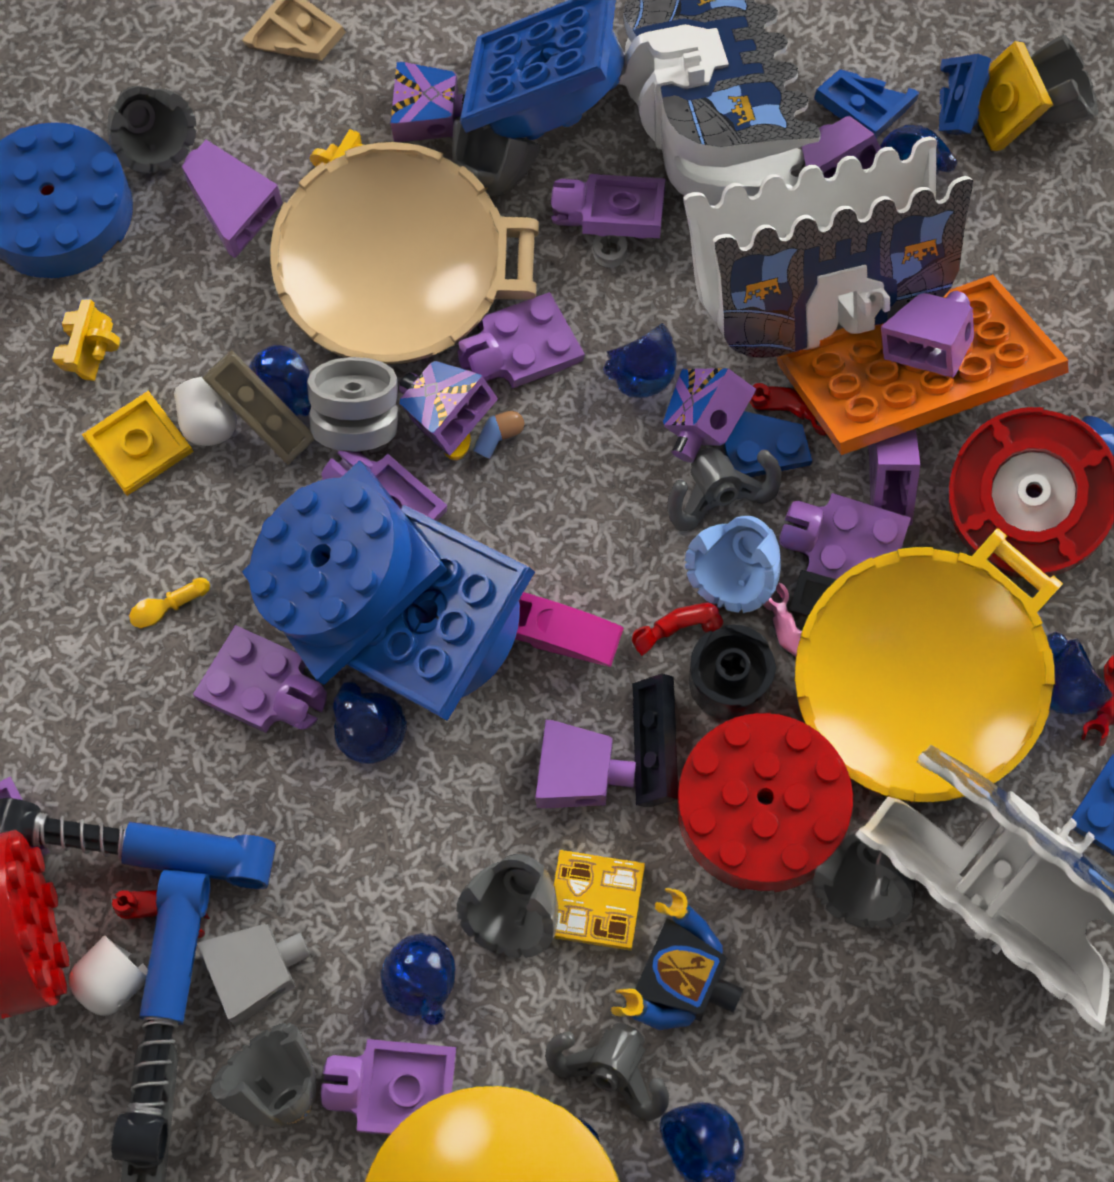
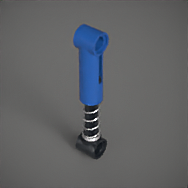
(238, 860)
(181, 903)

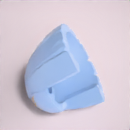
(735, 564)

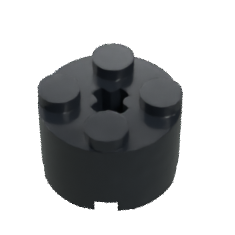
(715, 656)

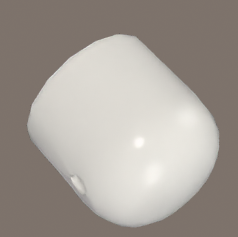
(203, 413)
(106, 978)

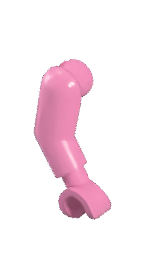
(784, 623)

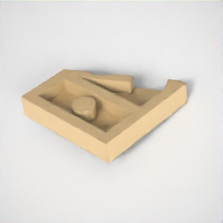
(295, 30)

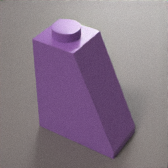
(230, 194)
(895, 473)

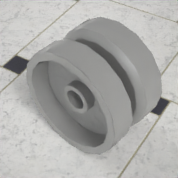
(353, 404)

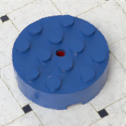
(60, 200)

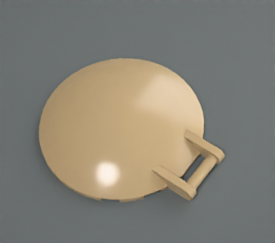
(395, 253)

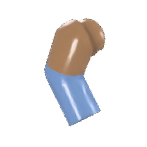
(497, 429)

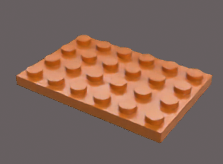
(871, 399)

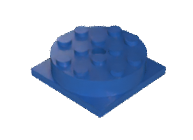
(543, 70)
(338, 568)
(477, 623)

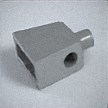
(251, 968)

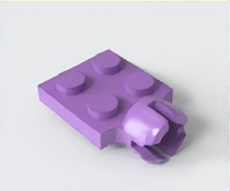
(610, 205)
(521, 343)
(395, 479)
(842, 533)
(260, 683)
(387, 1082)

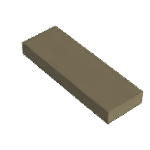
(259, 406)

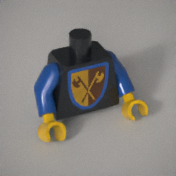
(680, 972)

